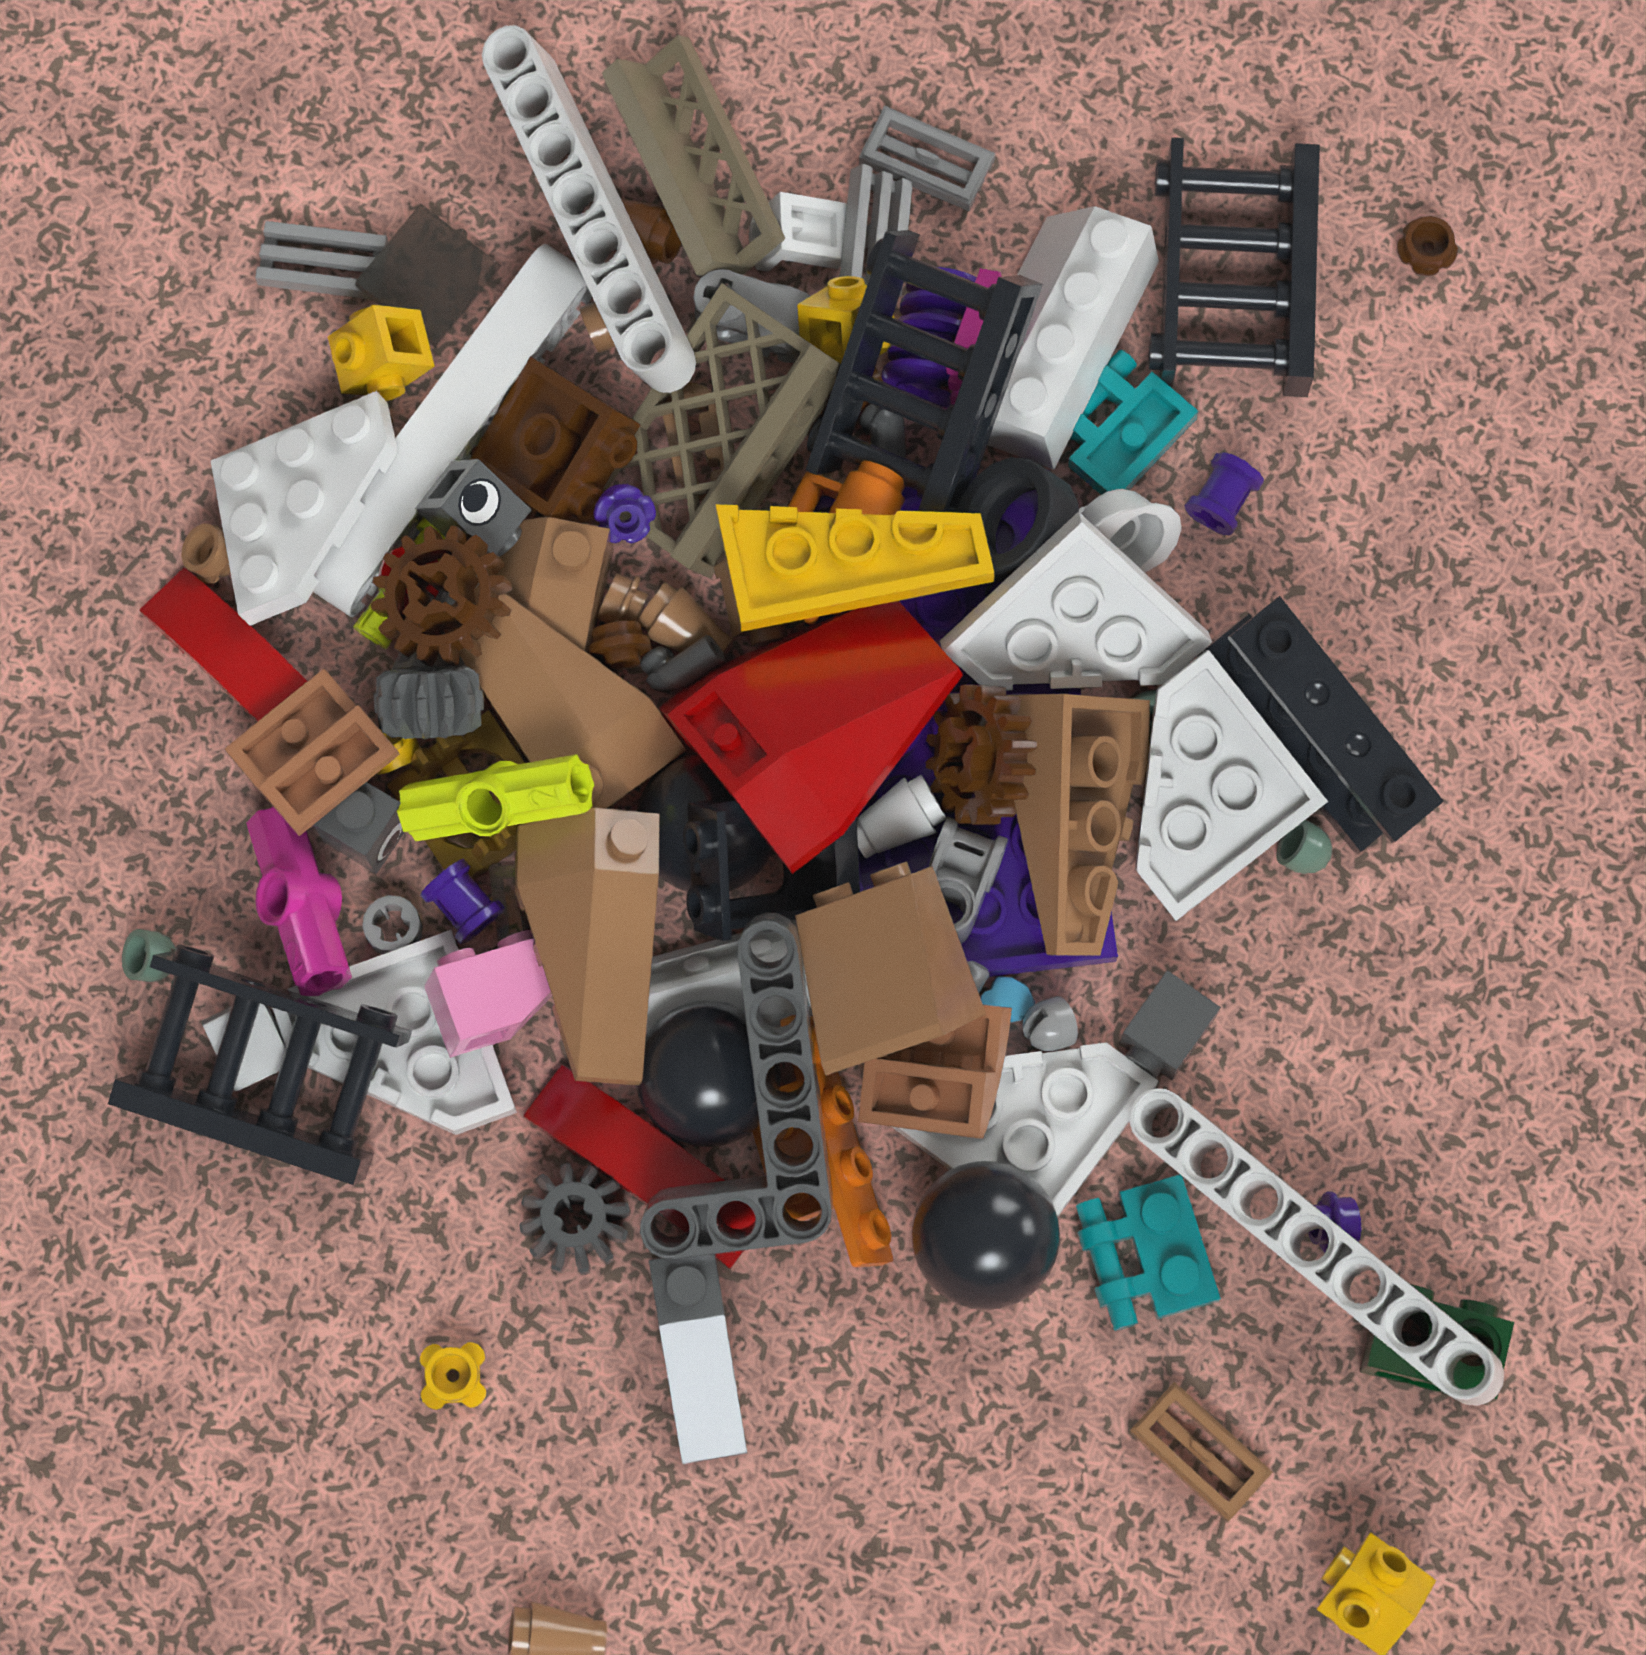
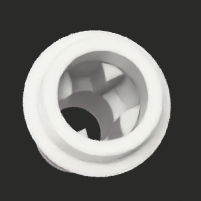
(899, 817)

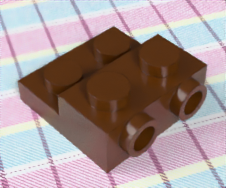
(556, 443)

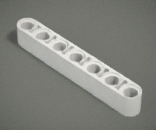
(604, 225)
(453, 419)
(1340, 1263)

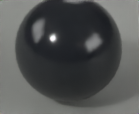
(668, 793)
(701, 1075)
(985, 1235)

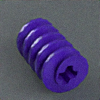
(937, 317)

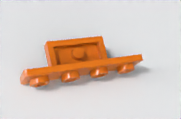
(851, 1172)

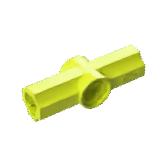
(525, 791)

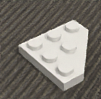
(297, 498)
(1075, 620)
(1213, 787)
(419, 1075)
(1050, 1117)

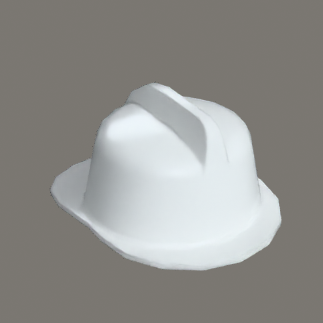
(1135, 526)

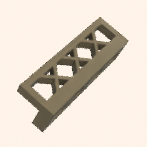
(676, 168)

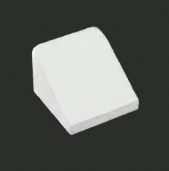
(264, 1049)

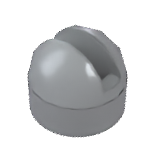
(1050, 1025)

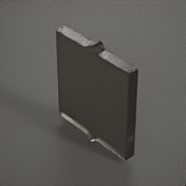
(429, 270)

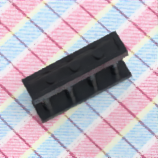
(1290, 241)
(982, 367)
(1325, 727)
(213, 1109)

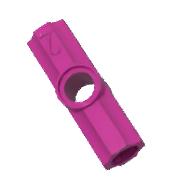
(299, 903)

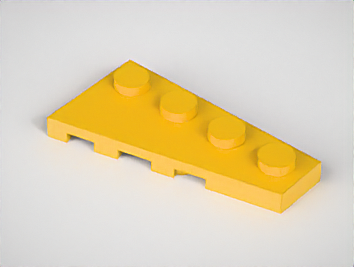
(822, 564)

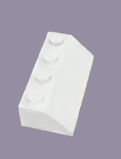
(1091, 281)

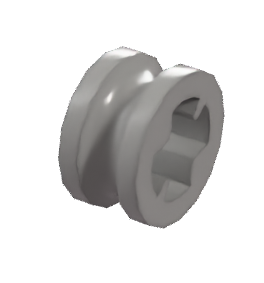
(408, 915)

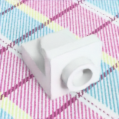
(811, 231)

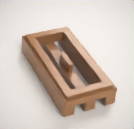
(1242, 1490)

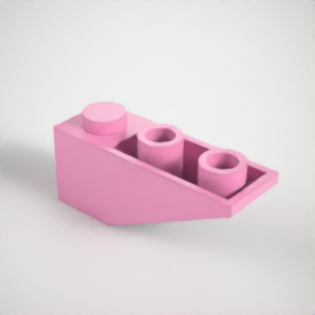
(486, 994)

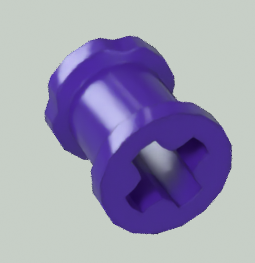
(1224, 493)
(462, 901)

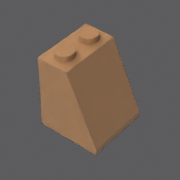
(884, 968)

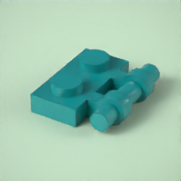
(1135, 434)
(1166, 1245)

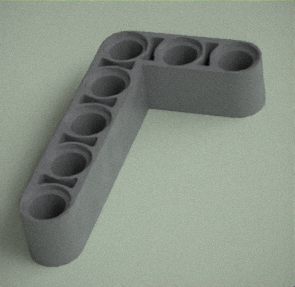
(776, 1112)

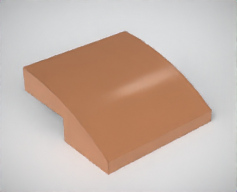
(311, 752)
(940, 1083)

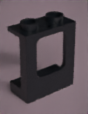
(709, 894)

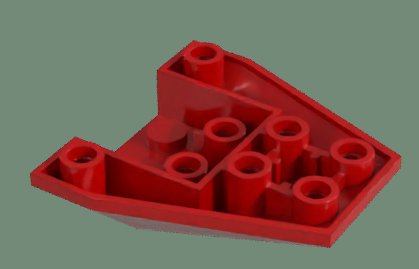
(815, 721)

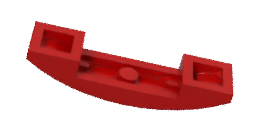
(222, 644)
(625, 1148)

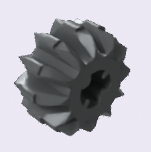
(428, 701)
(595, 1208)

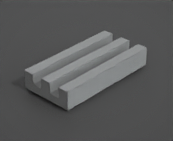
(922, 180)
(889, 213)
(316, 236)

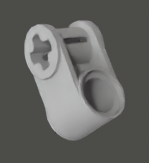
(772, 298)
(966, 870)

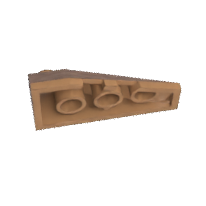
(559, 576)
(570, 704)
(1077, 809)
(592, 918)

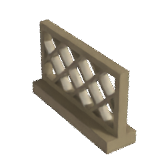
(763, 447)

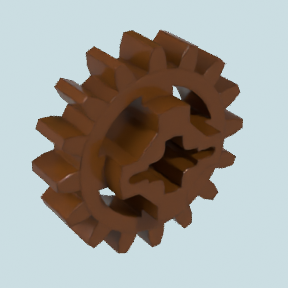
(425, 619)
(980, 754)

